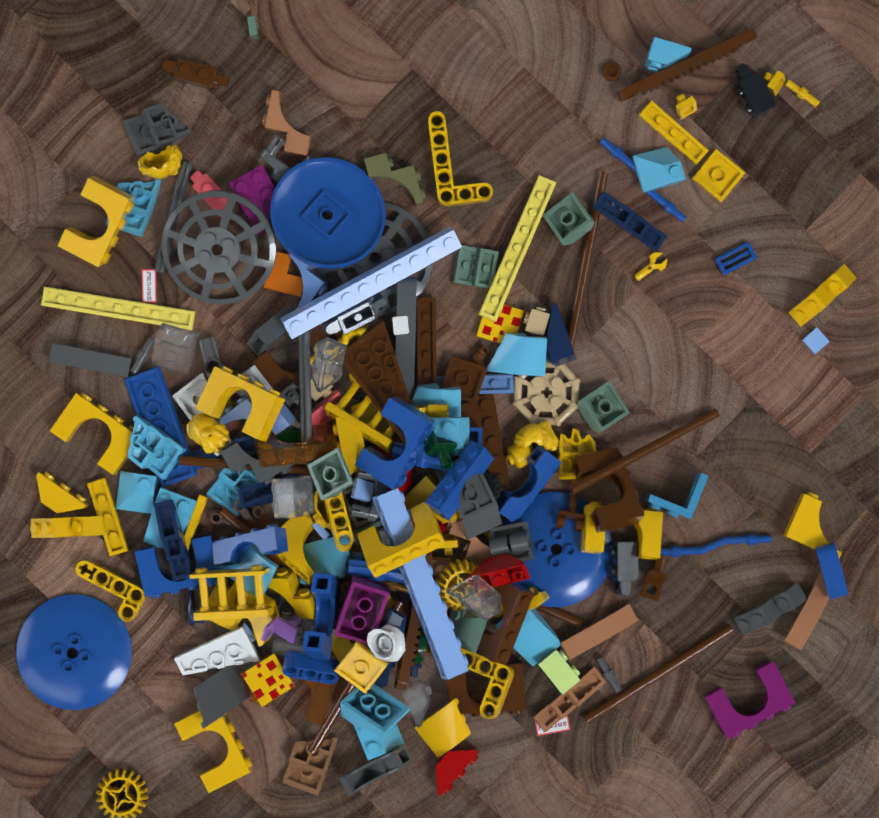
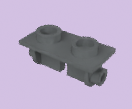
(292, 397)

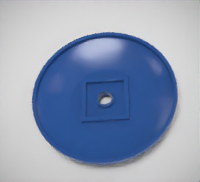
(334, 188)
(571, 573)
(101, 645)

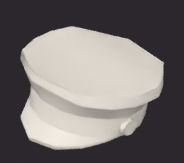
(387, 643)

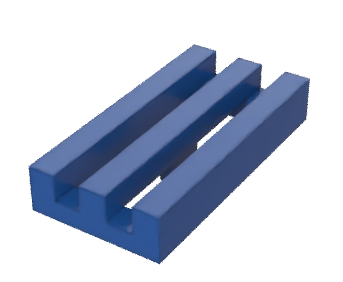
(721, 265)

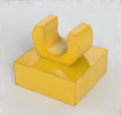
(774, 82)
(685, 106)
(451, 542)
(538, 598)

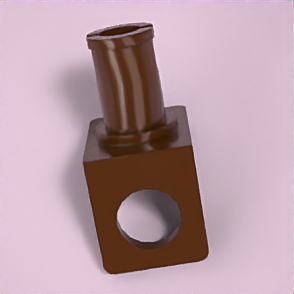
(656, 578)

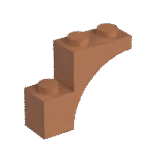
(295, 142)
(477, 549)

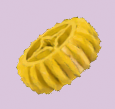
(451, 577)
(129, 779)

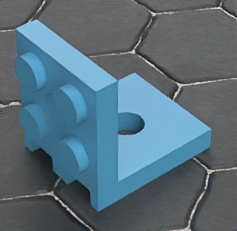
(690, 502)

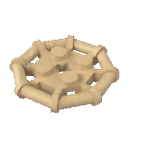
(553, 401)

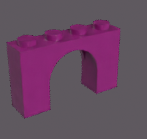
(776, 699)

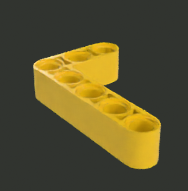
(445, 168)
(339, 513)
(496, 680)

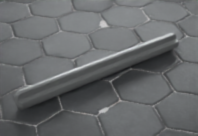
(177, 199)
(305, 387)

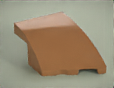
(309, 770)

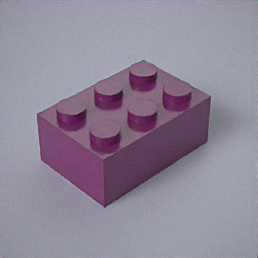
(258, 189)
(361, 609)

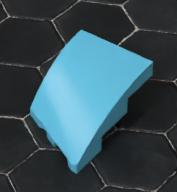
(144, 201)
(520, 355)
(432, 394)
(153, 448)
(225, 488)
(254, 557)
(325, 558)

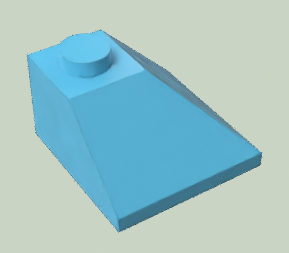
(658, 169)
(137, 492)

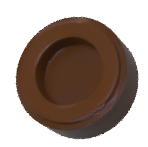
(611, 71)

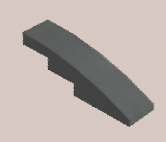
(89, 360)

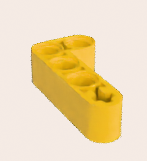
(109, 585)

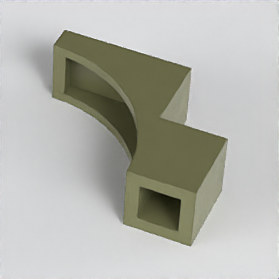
(380, 168)

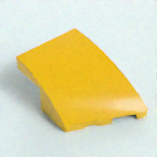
(444, 728)

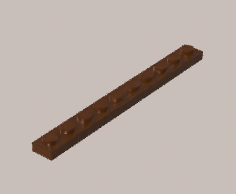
(426, 348)

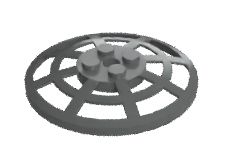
(226, 239)
(386, 250)

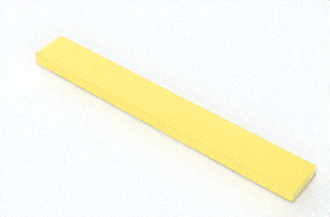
(517, 248)
(117, 308)

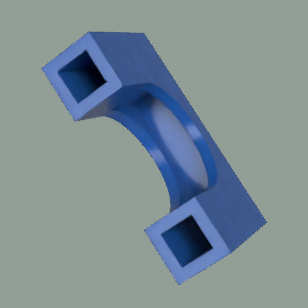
(415, 427)
(156, 581)
(318, 642)

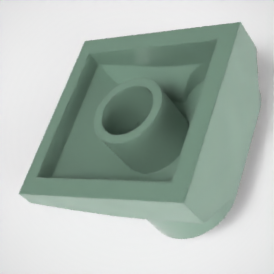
(569, 219)
(602, 408)
(330, 474)
(467, 628)

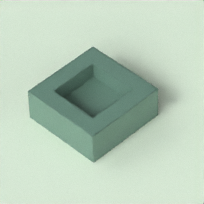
(253, 30)

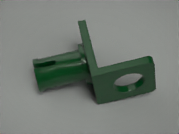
(440, 449)

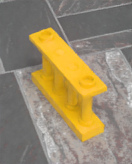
(368, 430)
(224, 611)

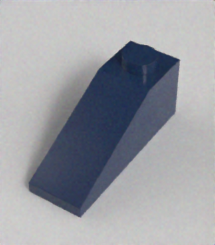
(558, 341)

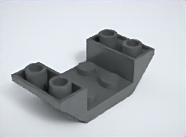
(477, 505)

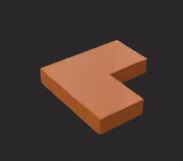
(281, 280)

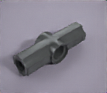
(210, 353)

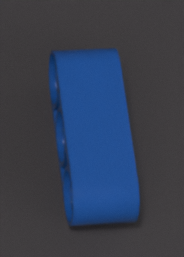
(831, 570)
(301, 666)

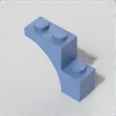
(313, 284)
(244, 407)

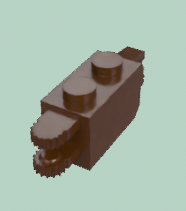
(195, 74)

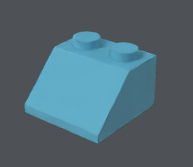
(665, 54)
(452, 430)
(379, 744)

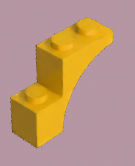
(822, 295)
(66, 527)
(301, 600)

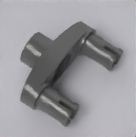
(280, 168)
(370, 512)

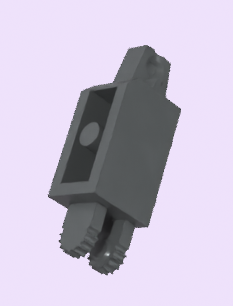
(355, 316)

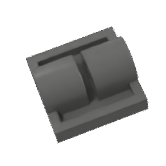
(512, 540)

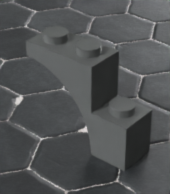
(238, 459)
(771, 609)
(376, 769)

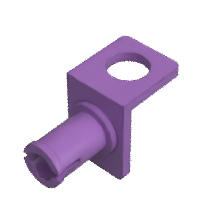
(283, 628)

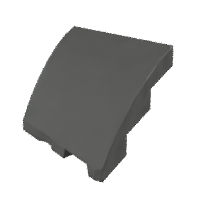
(154, 129)
(219, 695)

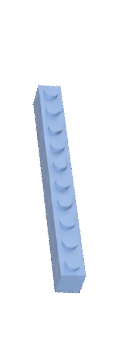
(370, 282)
(422, 588)

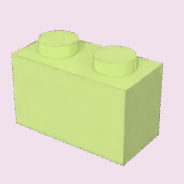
(559, 671)

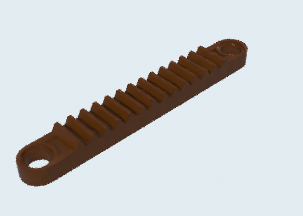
(689, 64)
(410, 633)

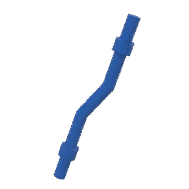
(669, 207)
(750, 539)

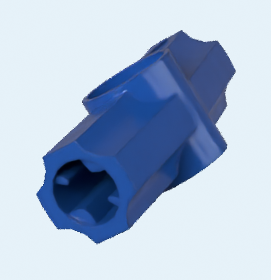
(422, 459)
(359, 568)

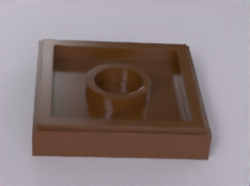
(466, 376)

